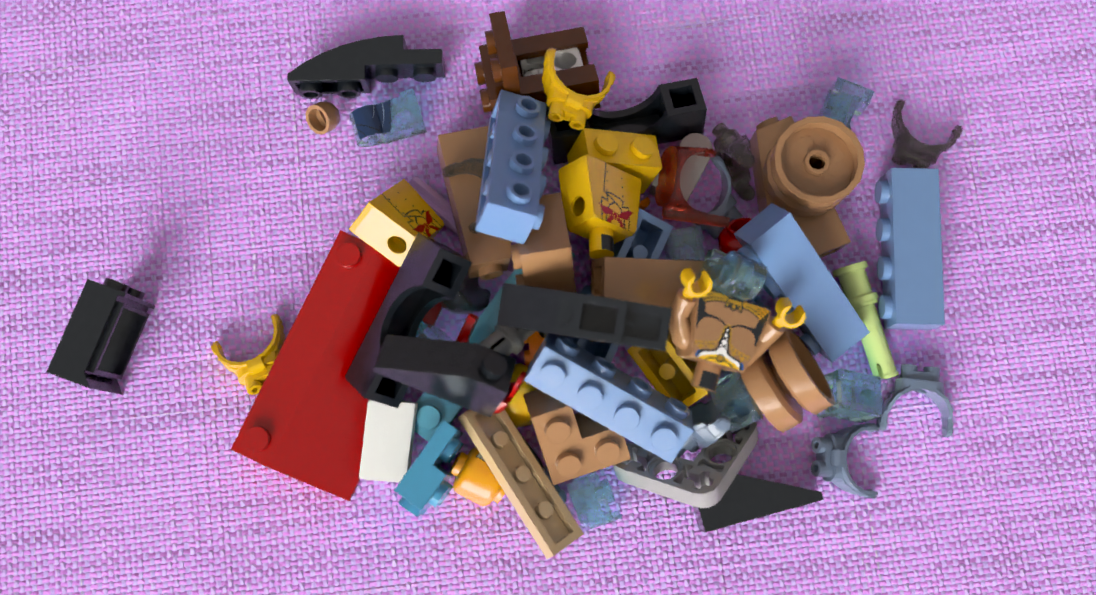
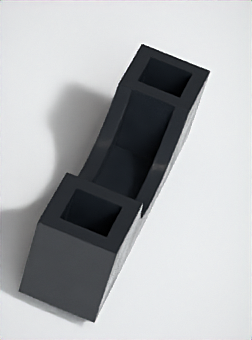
(668, 114)
(424, 279)

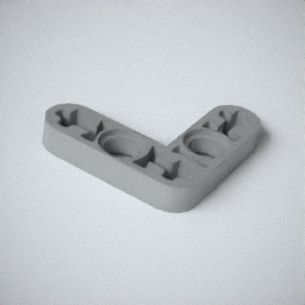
(700, 472)

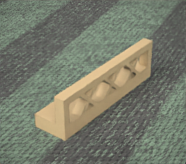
(522, 480)

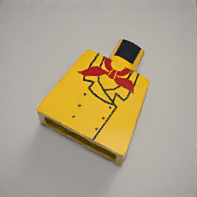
(599, 203)
(394, 220)

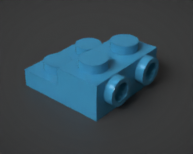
(426, 480)

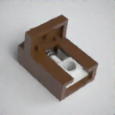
(519, 65)

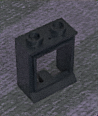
(101, 335)

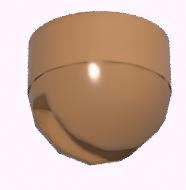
(322, 117)

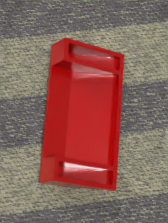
(306, 412)

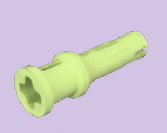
(862, 298)

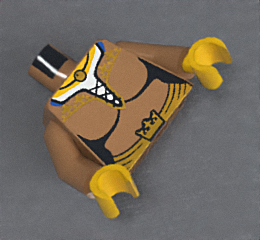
(722, 329)

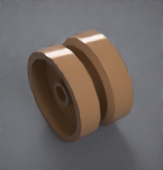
(813, 166)
(786, 381)

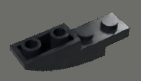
(351, 67)
(584, 316)

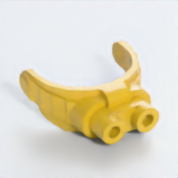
(565, 103)
(254, 371)

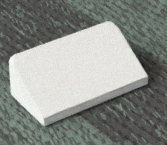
(388, 441)

